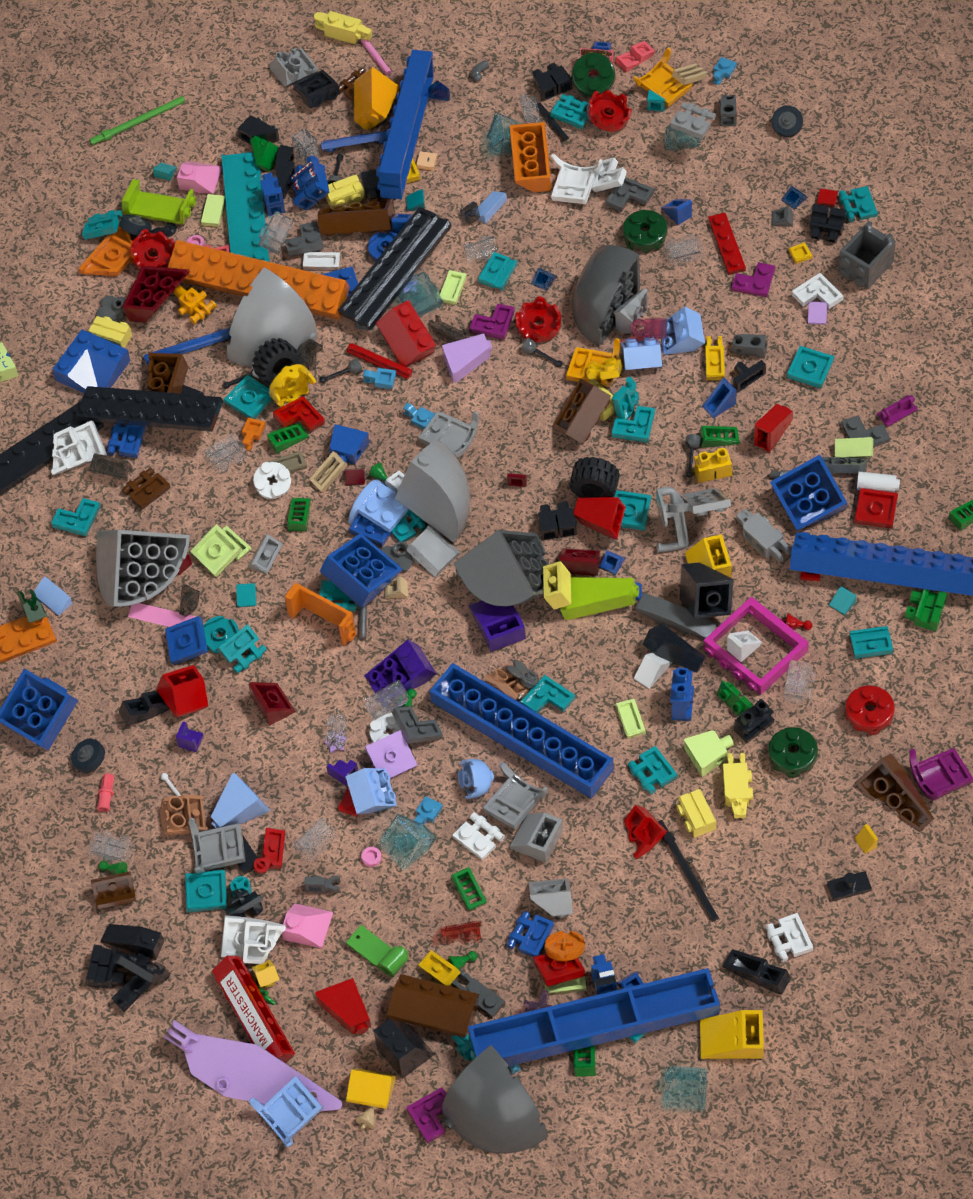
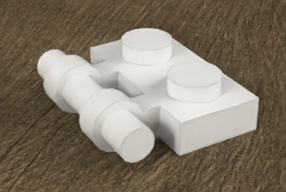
(474, 840)
(795, 935)

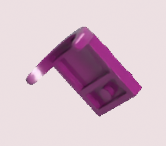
(939, 773)

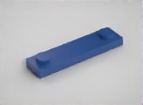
(330, 145)

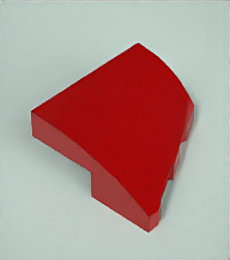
(643, 830)

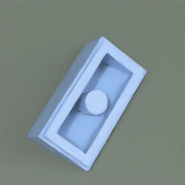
(491, 205)
(52, 596)

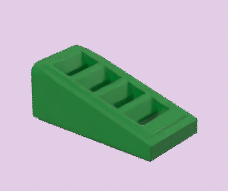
(717, 441)
(284, 444)
(957, 520)
(299, 525)
(463, 874)
(585, 1068)

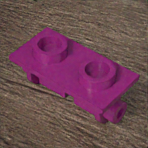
(897, 410)

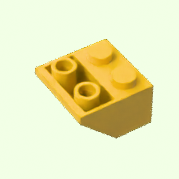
(712, 553)

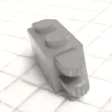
(763, 535)

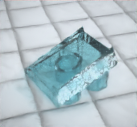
(678, 140)
(422, 294)
(685, 1088)

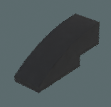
(285, 168)
(143, 708)
(757, 971)

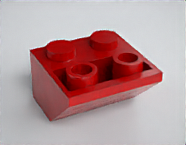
(183, 691)

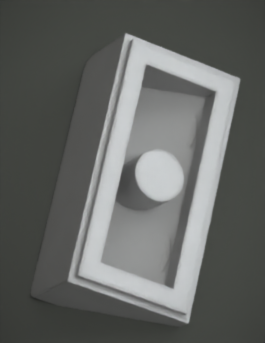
(265, 554)

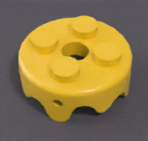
(290, 383)

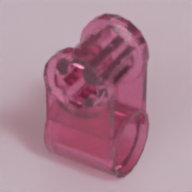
(652, 328)

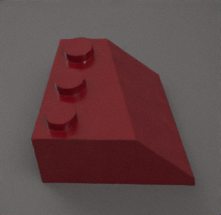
(150, 290)

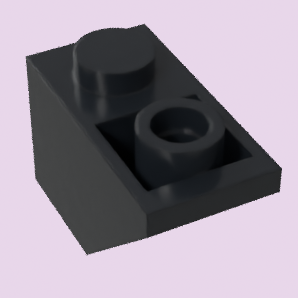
(256, 127)

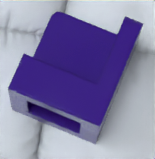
(188, 738)
(341, 770)

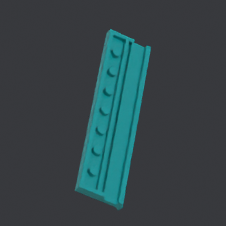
(244, 205)

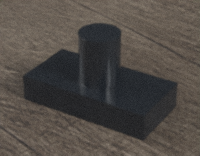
(748, 375)
(849, 886)

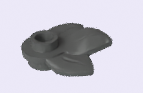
(110, 309)
(402, 559)
(527, 676)

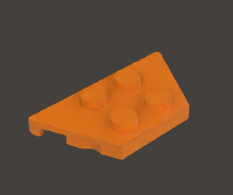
(110, 256)

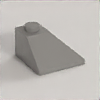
(552, 896)

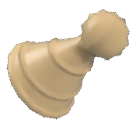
(367, 1118)

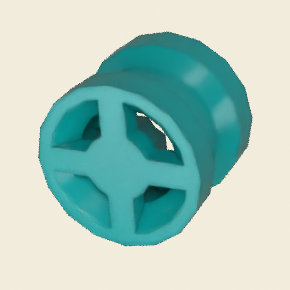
(240, 883)

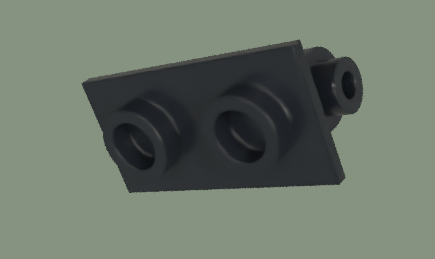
(130, 992)

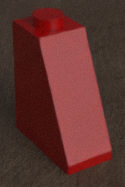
(772, 427)
(601, 514)
(345, 1006)

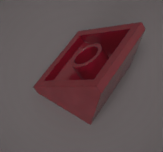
(581, 561)
(270, 701)

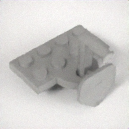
(696, 502)

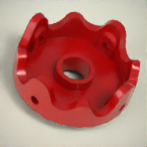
(611, 103)
(151, 242)
(535, 311)
(865, 720)

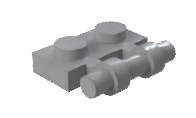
(690, 124)

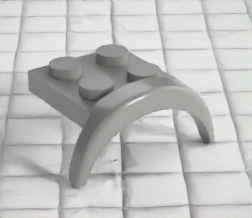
(451, 432)
(513, 799)
(217, 846)

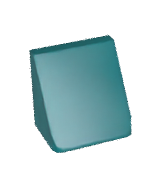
(655, 102)
(164, 171)
(415, 200)
(246, 595)
(843, 600)

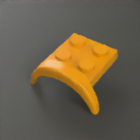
(662, 82)
(583, 357)

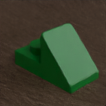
(264, 153)

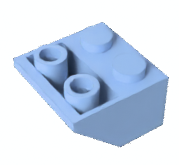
(683, 332)
(641, 353)
(371, 790)

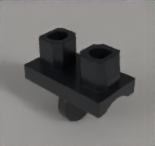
(243, 902)

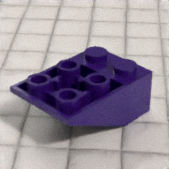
(498, 624)
(404, 664)

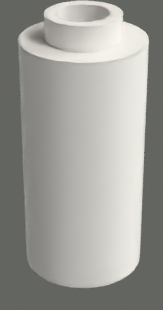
(878, 482)

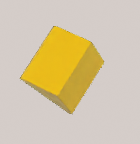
(370, 1088)

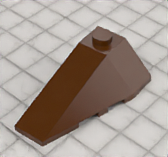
(893, 787)

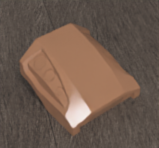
(507, 683)
(176, 813)

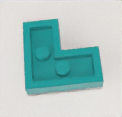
(635, 430)
(77, 522)
(548, 691)

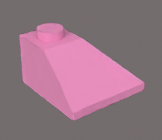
(199, 177)
(306, 925)

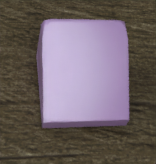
(817, 313)

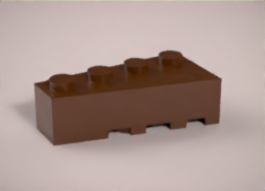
(356, 217)
(166, 372)

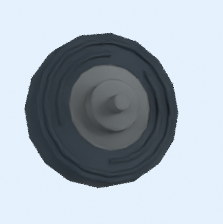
(787, 121)
(134, 224)
(88, 755)

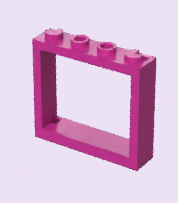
(772, 622)

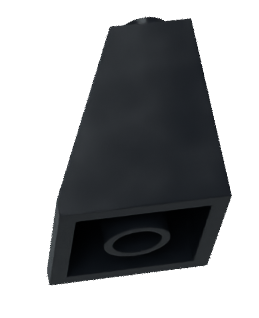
(705, 591)
(401, 1046)

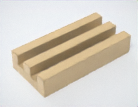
(687, 72)
(330, 474)

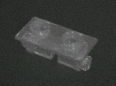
(529, 109)
(336, 724)

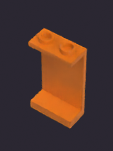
(301, 597)

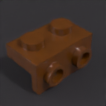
(113, 890)

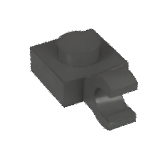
(319, 884)

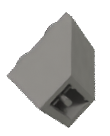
(538, 836)

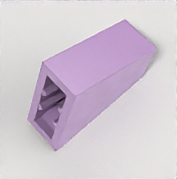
(466, 355)

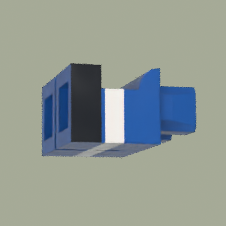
(603, 975)

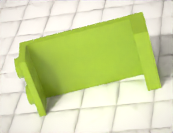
(157, 206)

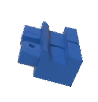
(272, 194)

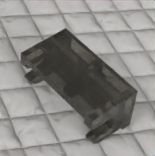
(446, 332)
(110, 466)

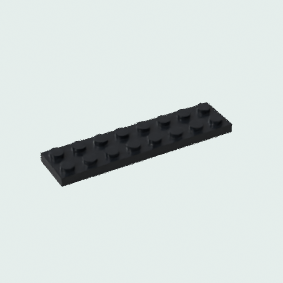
(149, 408)

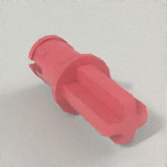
(105, 793)

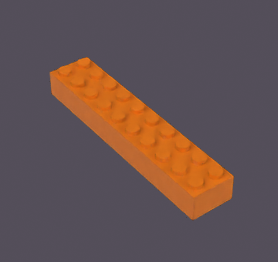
(236, 273)

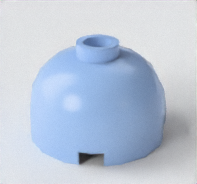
(475, 774)

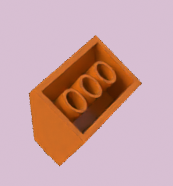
(530, 156)

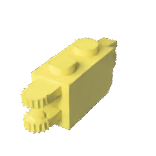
(342, 27)
(736, 785)

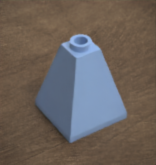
(237, 804)

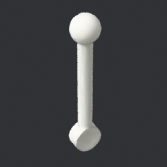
(164, 776)

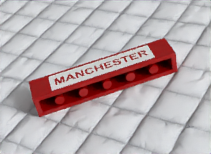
(251, 1007)

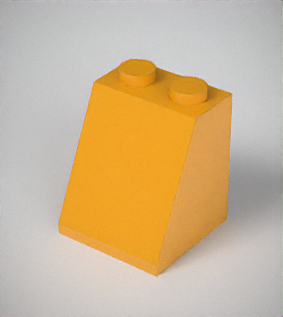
(373, 98)

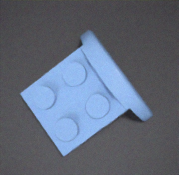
(378, 505)
(289, 1110)

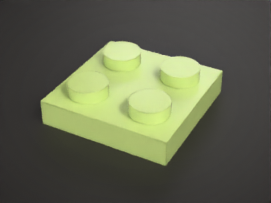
(216, 550)

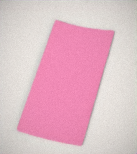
(157, 615)

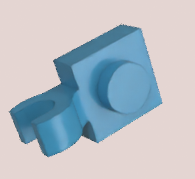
(723, 69)
(382, 378)
(419, 417)
(428, 810)

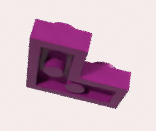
(757, 284)
(497, 325)
(424, 1114)

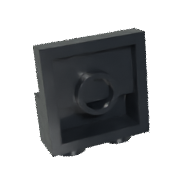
(317, 89)

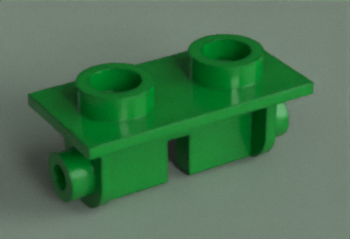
(730, 695)

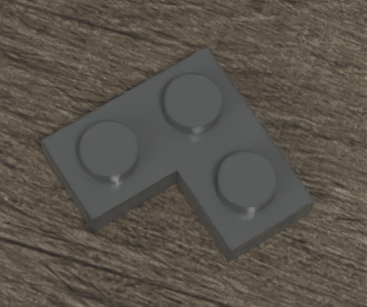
(629, 191)
(308, 242)
(855, 429)
(415, 730)

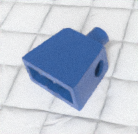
(348, 443)

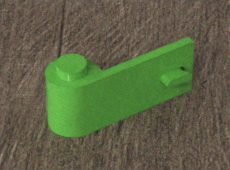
(378, 952)

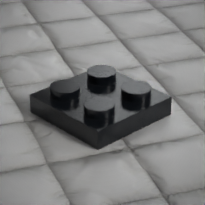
(143, 967)

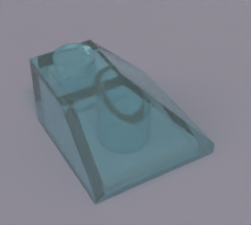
(499, 135)
(406, 841)

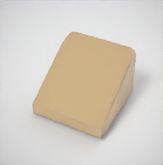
(397, 588)

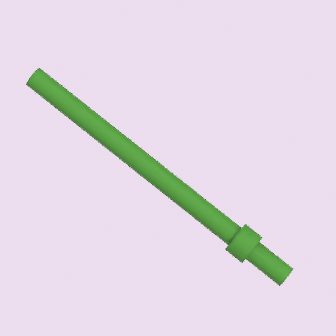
(107, 134)

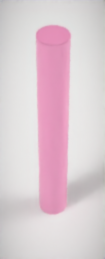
(376, 57)

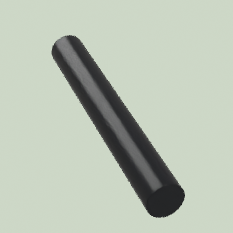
(552, 122)

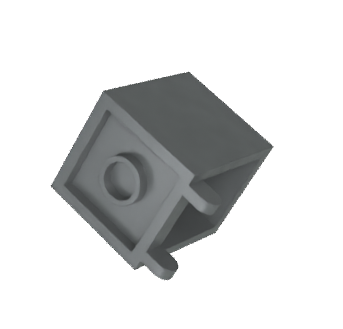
(867, 256)

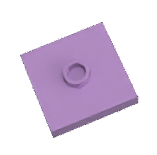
(391, 754)

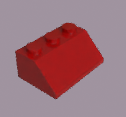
(406, 334)

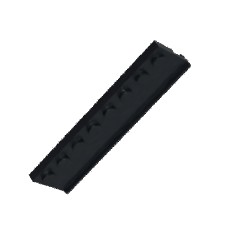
(395, 268)
(35, 449)

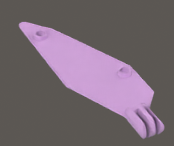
(240, 1068)

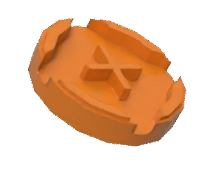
(564, 946)

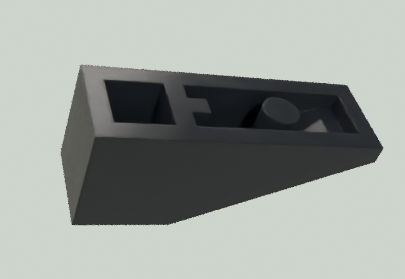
(670, 646)
(134, 939)

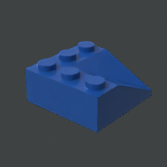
(91, 362)
(809, 493)
(360, 569)
(36, 709)

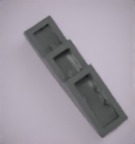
(674, 615)

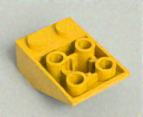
(733, 1035)

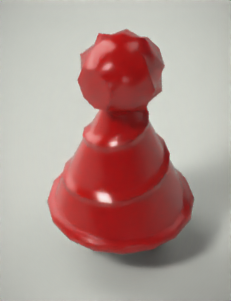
(794, 623)

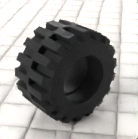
(271, 353)
(594, 478)

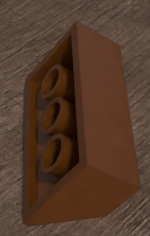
(433, 1005)

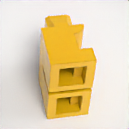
(712, 463)

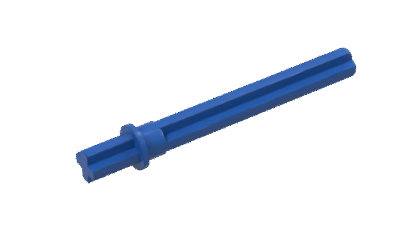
(197, 343)

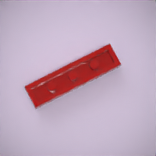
(727, 243)

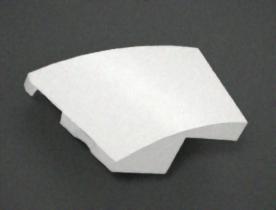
(75, 447)
(249, 938)

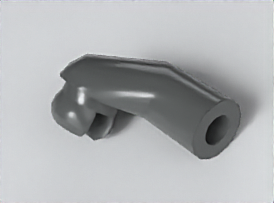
(477, 69)

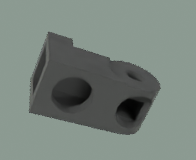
(728, 110)
(750, 345)

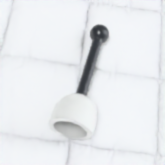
(226, 385)

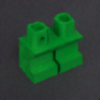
(929, 608)

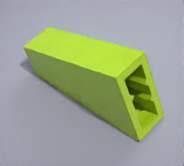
(599, 595)

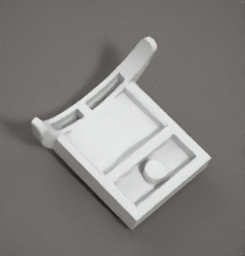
(573, 182)

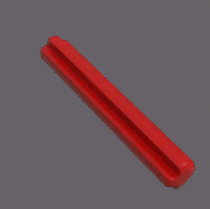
(379, 360)

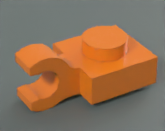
(252, 430)

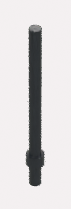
(669, 839)

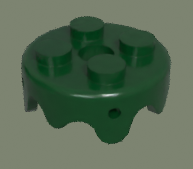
(587, 63)
(647, 239)
(793, 763)

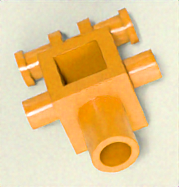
(193, 304)

